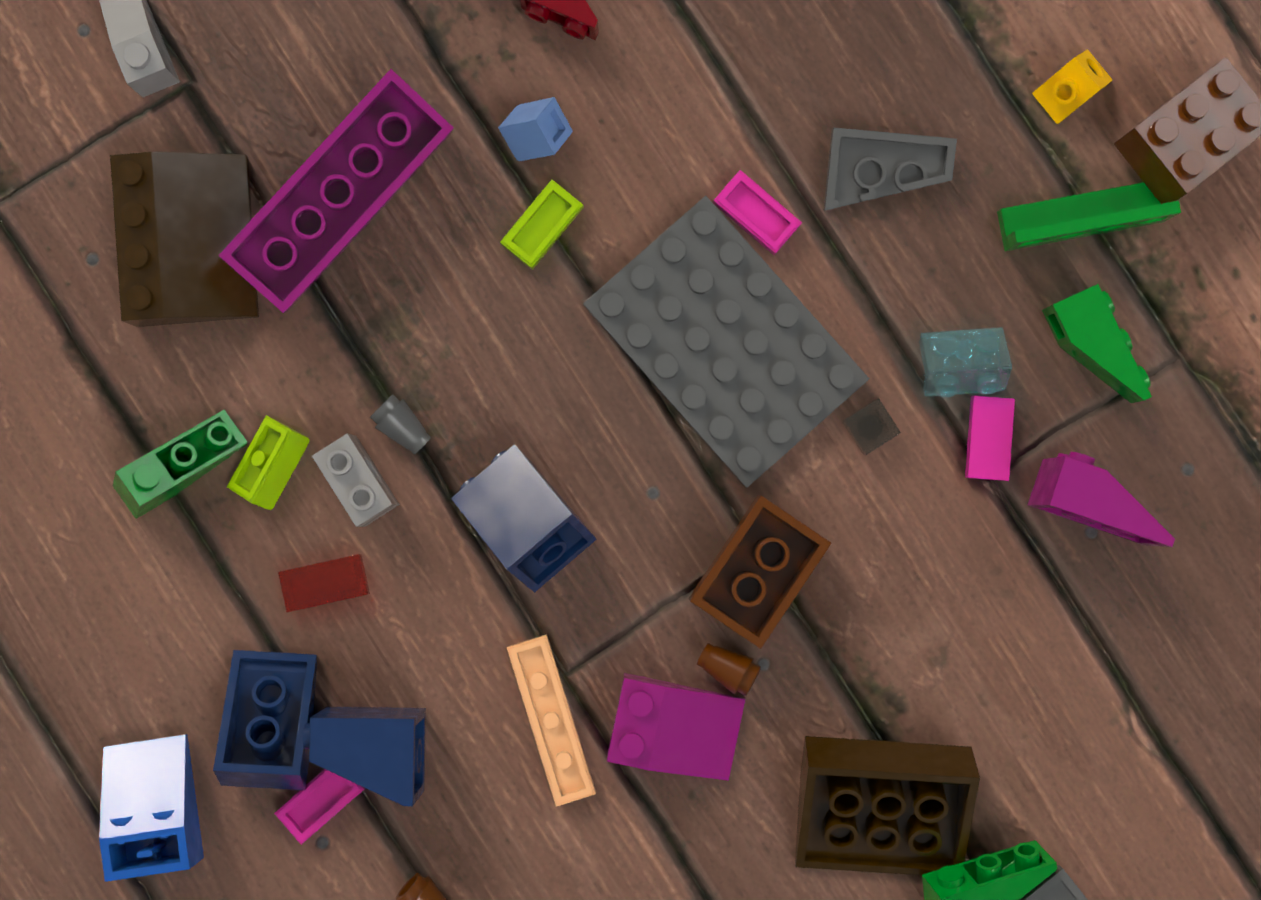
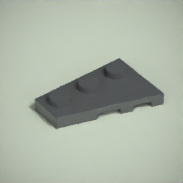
(882, 164)

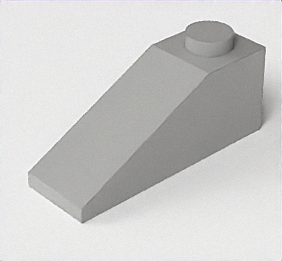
(138, 46)

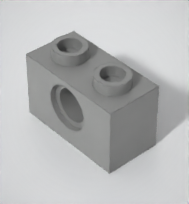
(355, 480)

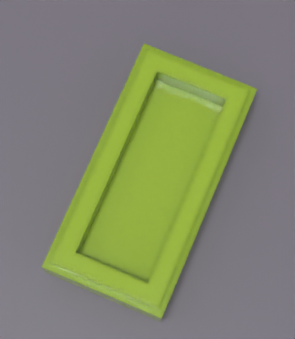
(542, 224)

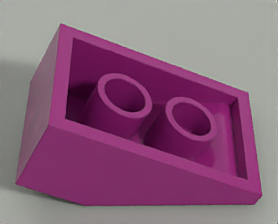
(1093, 497)
(675, 728)

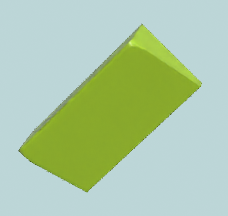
(268, 463)

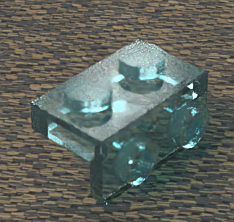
(965, 361)

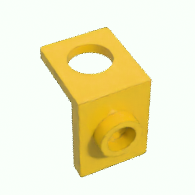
(1072, 86)

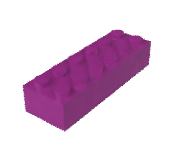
(337, 191)

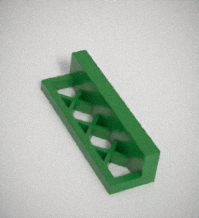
(1082, 216)

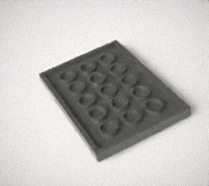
(725, 341)

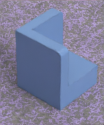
(535, 129)

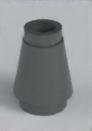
(400, 424)

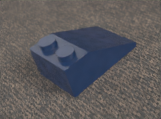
(265, 719)

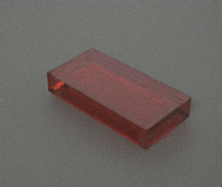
(324, 583)

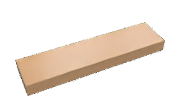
(551, 720)

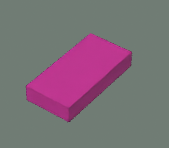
(757, 212)
(989, 438)
(317, 804)

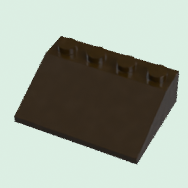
(170, 228)
(884, 805)

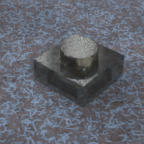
(871, 427)

